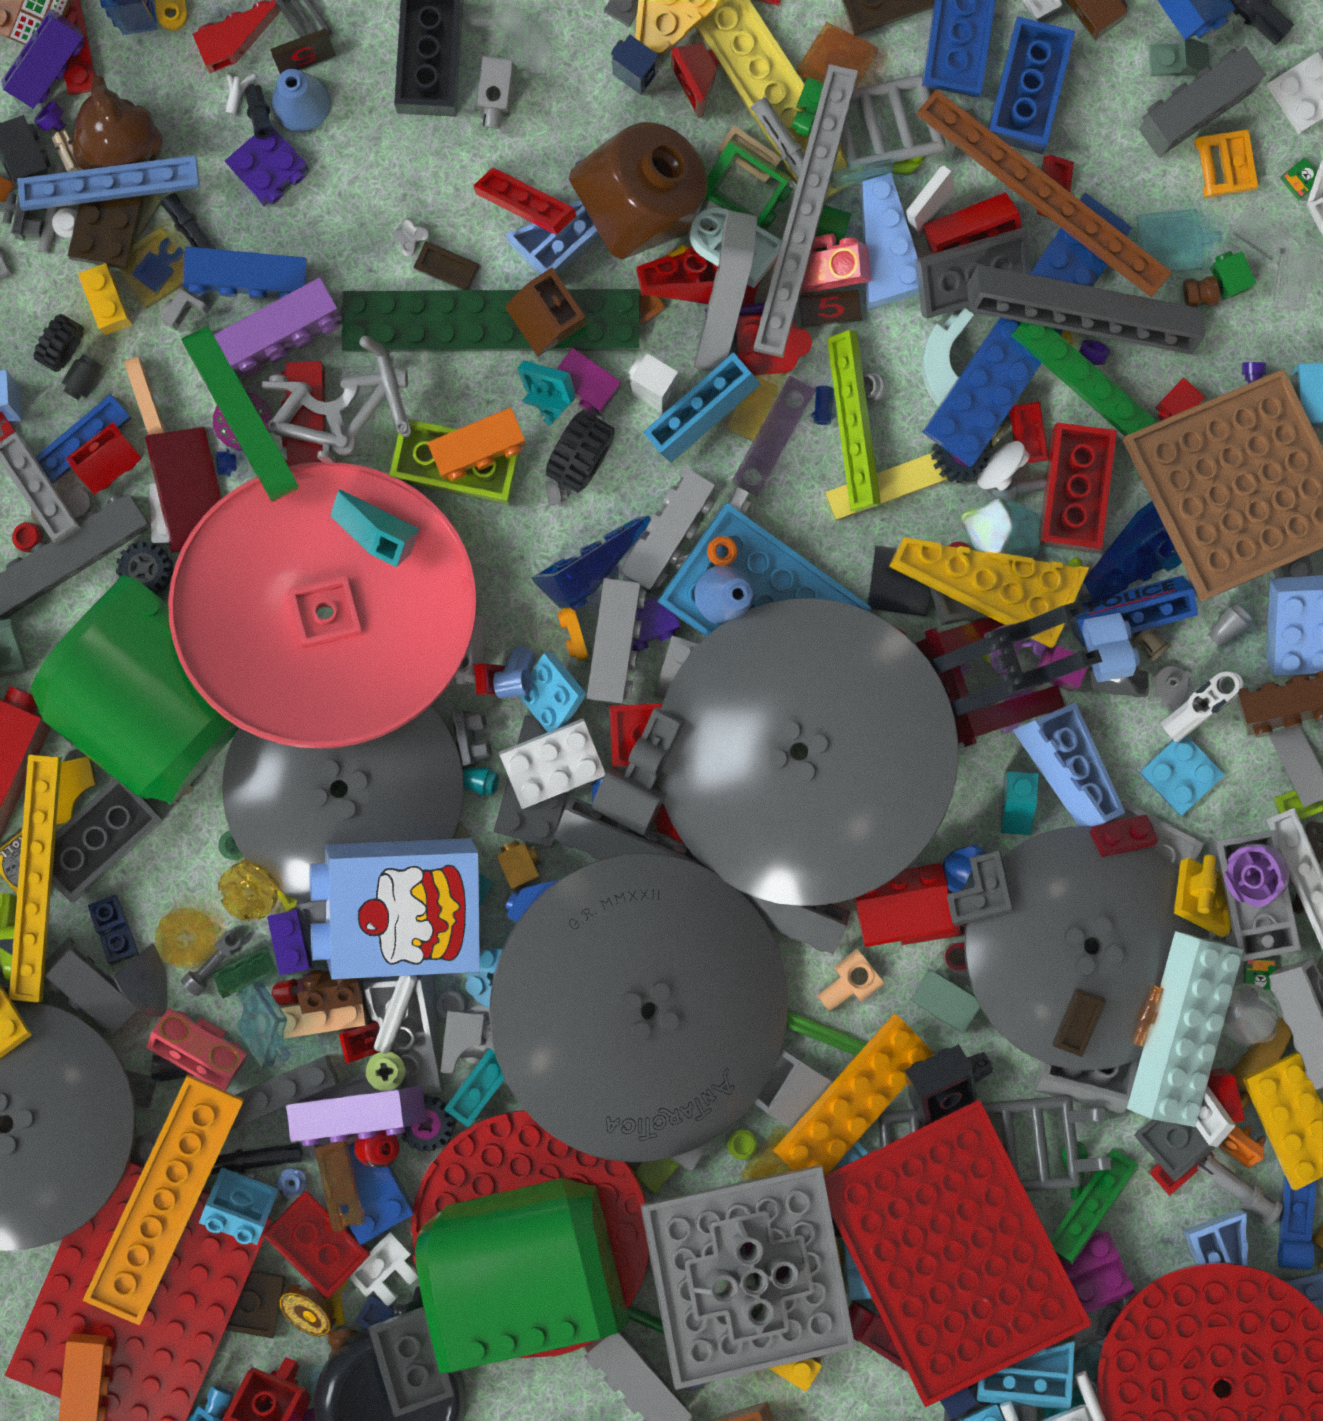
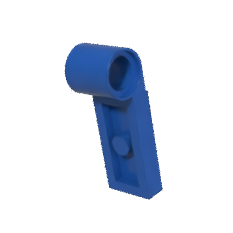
(1296, 1227)

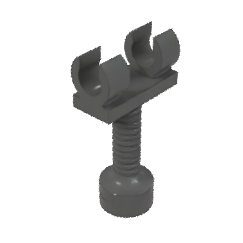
(227, 946)

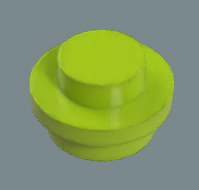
(742, 1144)

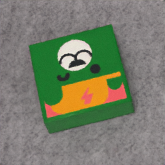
(1300, 178)
(1258, 972)

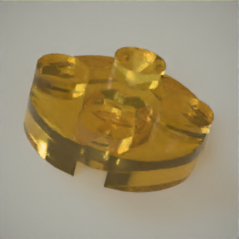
(258, 880)
(171, 927)

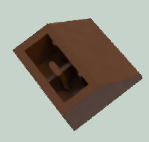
(545, 312)

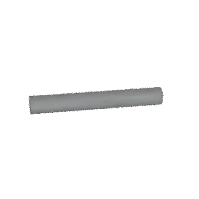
(47, 229)

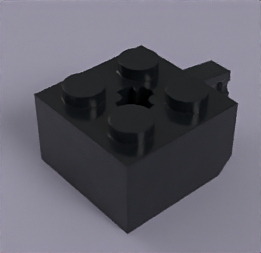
(945, 1082)

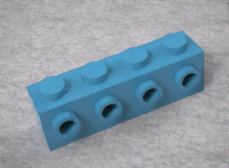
(701, 408)

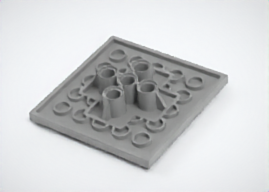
(698, 1242)

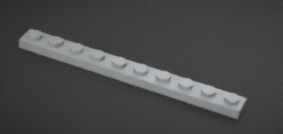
(806, 211)

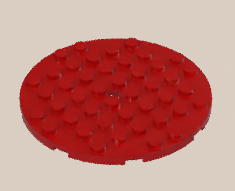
(518, 1153)
(1211, 1327)

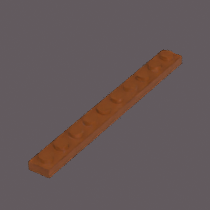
(1044, 193)

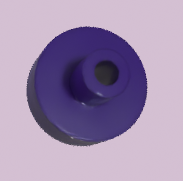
(50, 117)
(1094, 351)

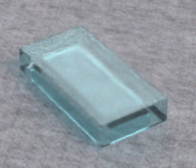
(860, 173)

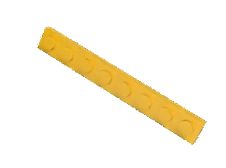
(35, 878)

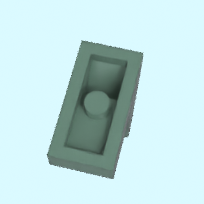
(1178, 59)

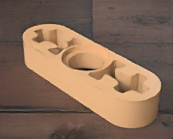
(143, 392)

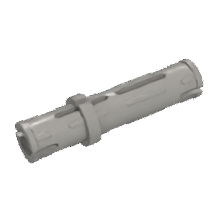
(780, 135)

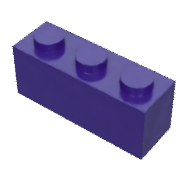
(43, 59)

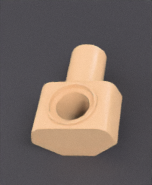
(845, 987)

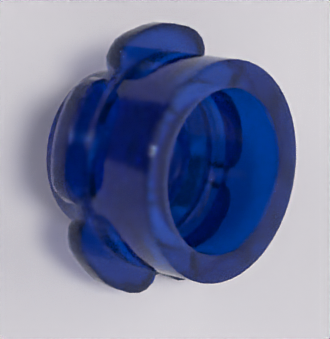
(225, 462)

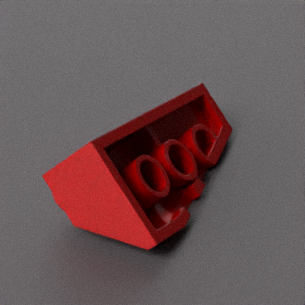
(683, 278)

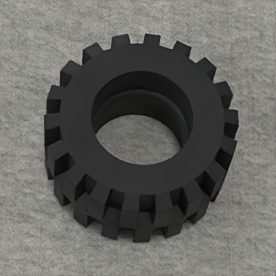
(580, 451)

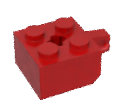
(270, 1392)

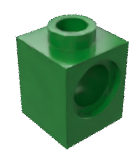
(1232, 274)

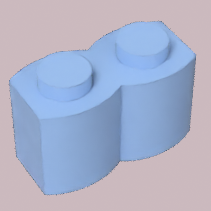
(1110, 637)

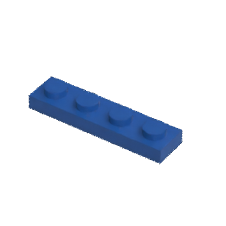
(54, 456)

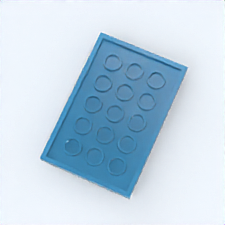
(770, 564)

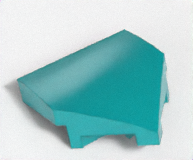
(547, 389)

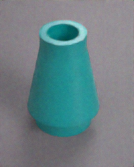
(480, 780)

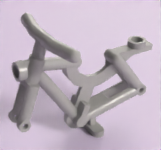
(342, 439)

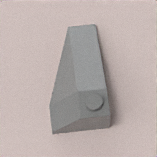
(418, 1033)

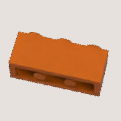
(477, 445)
(84, 1378)

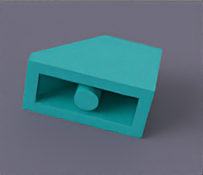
(1019, 802)

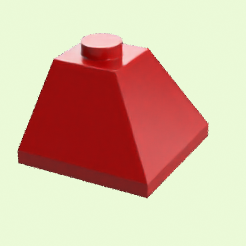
(696, 73)

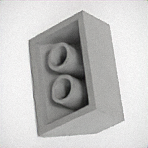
(1096, 1088)

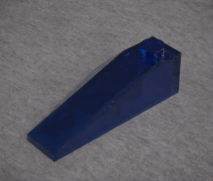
(1134, 555)
(576, 578)

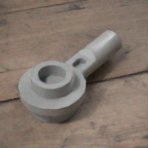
(1015, 487)

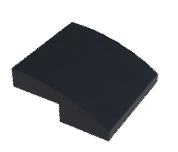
(894, 590)

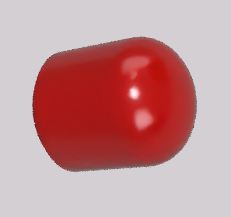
(283, 993)

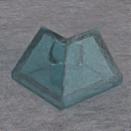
(1004, 529)

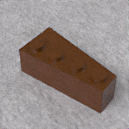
(1282, 705)

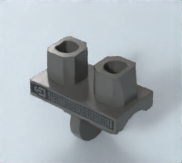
(22, 223)
(464, 737)

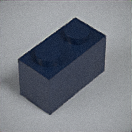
(634, 63)

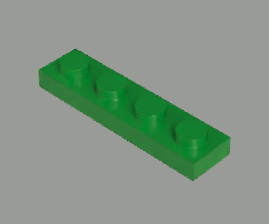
(1092, 1207)

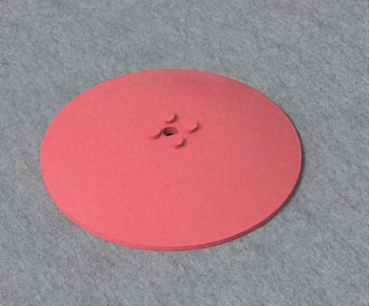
(251, 598)

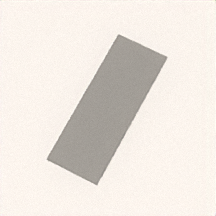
(1299, 763)

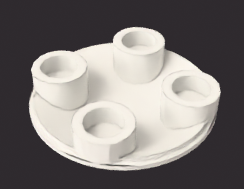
(1003, 465)

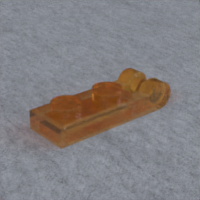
(339, 1185)

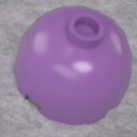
(1257, 874)

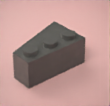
(87, 987)

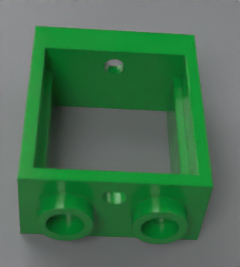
(723, 166)

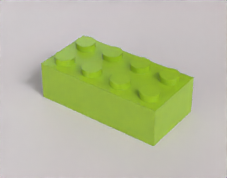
(416, 467)

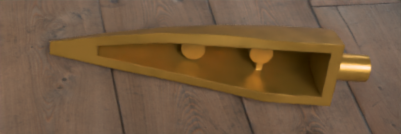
(1260, 1056)

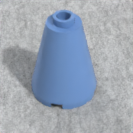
(300, 101)
(715, 595)

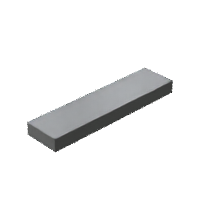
(37, 488)

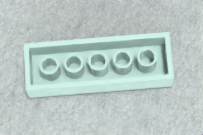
(1186, 1030)

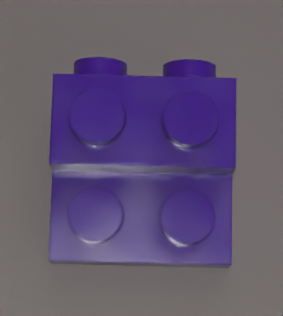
(267, 167)

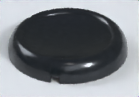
(355, 1391)

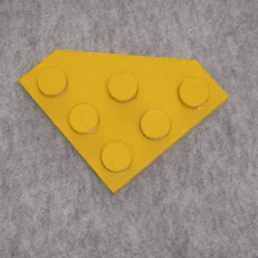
(666, 22)

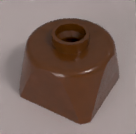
(641, 188)

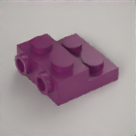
(1098, 1273)

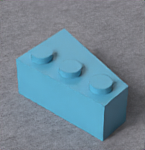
(1035, 1381)

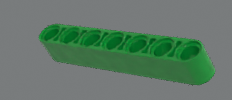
(240, 414)

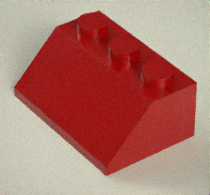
(905, 907)

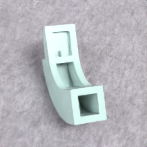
(935, 359)

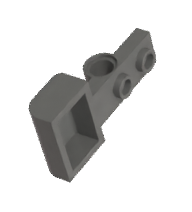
(632, 794)

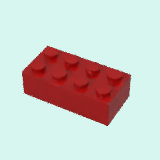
(1077, 487)

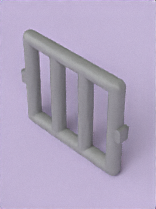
(910, 150)

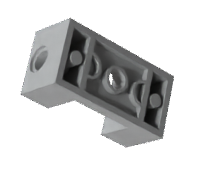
(1261, 929)

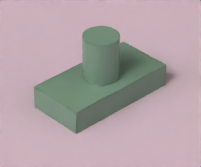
(11, 654)

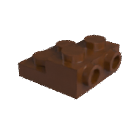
(319, 992)

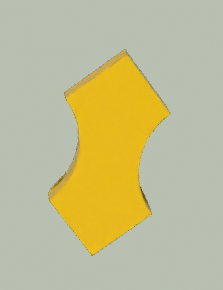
(75, 779)

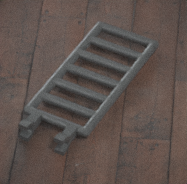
(1036, 1106)

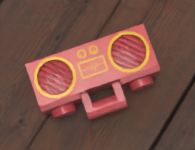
(837, 265)
(197, 1048)

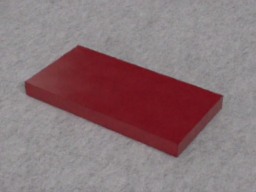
(183, 480)

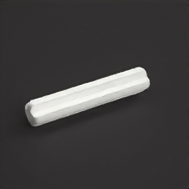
(395, 1013)

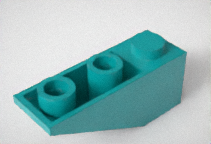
(374, 528)

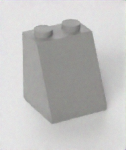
(791, 1089)

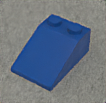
(380, 1197)

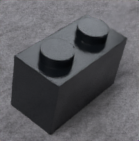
(20, 151)

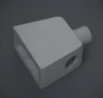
(495, 76)

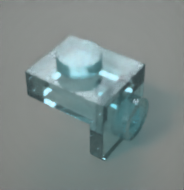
(1087, 1360)

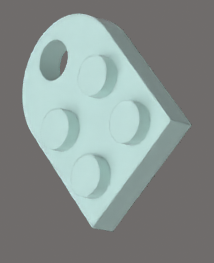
(709, 243)

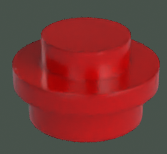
(26, 536)

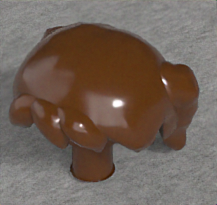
(113, 131)

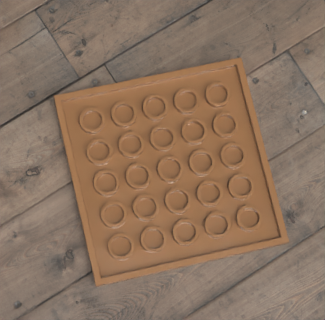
(1236, 483)

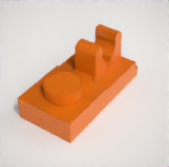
(1242, 1147)

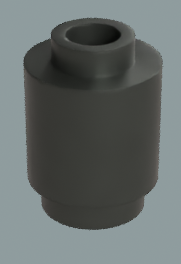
(82, 377)

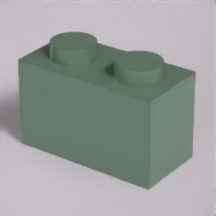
(946, 1000)

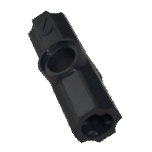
(1264, 18)

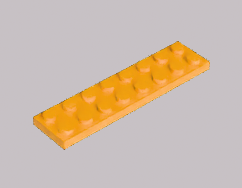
(163, 1199)

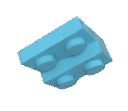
(238, 1207)

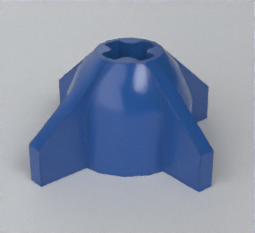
(958, 868)

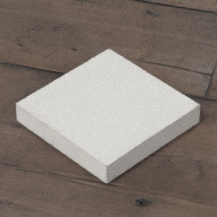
(930, 201)

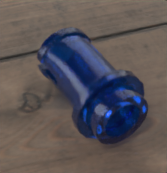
(823, 405)

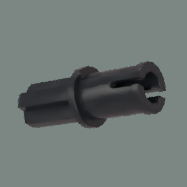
(258, 111)

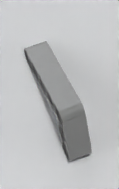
(727, 290)

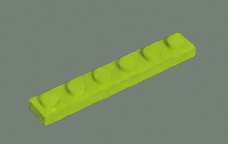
(853, 421)

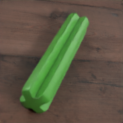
(824, 1034)

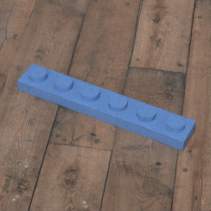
(108, 183)

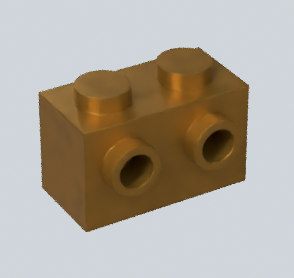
(519, 863)

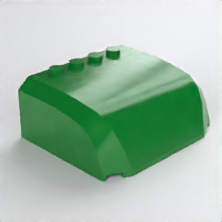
(126, 698)
(518, 1274)

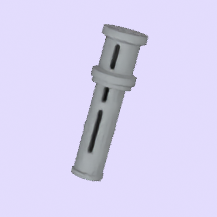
(1250, 1196)

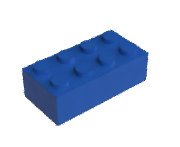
(1030, 84)

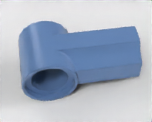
(515, 677)

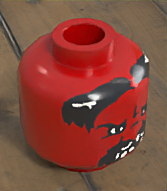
(377, 1150)

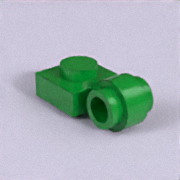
(808, 102)

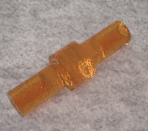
(1147, 1015)

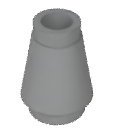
(1230, 624)

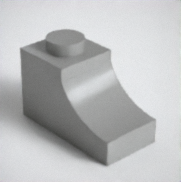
(462, 1032)

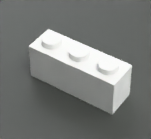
(653, 382)

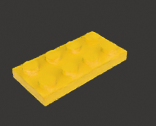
(1290, 1117)

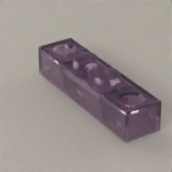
(773, 435)

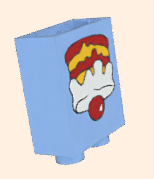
(397, 908)

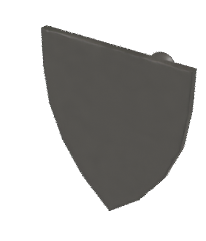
(145, 983)

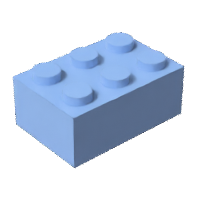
(1295, 625)

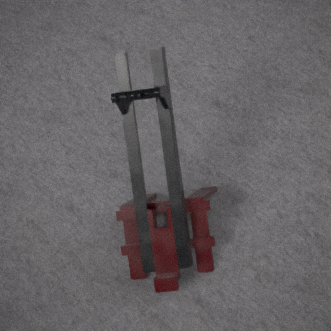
(967, 643)

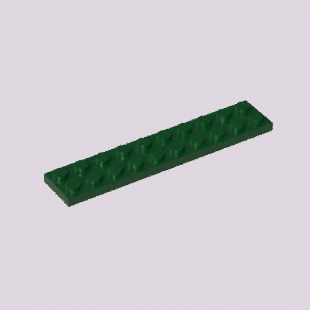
(480, 321)

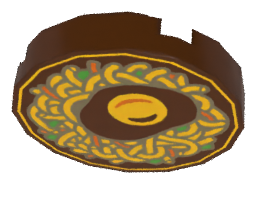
(307, 1310)

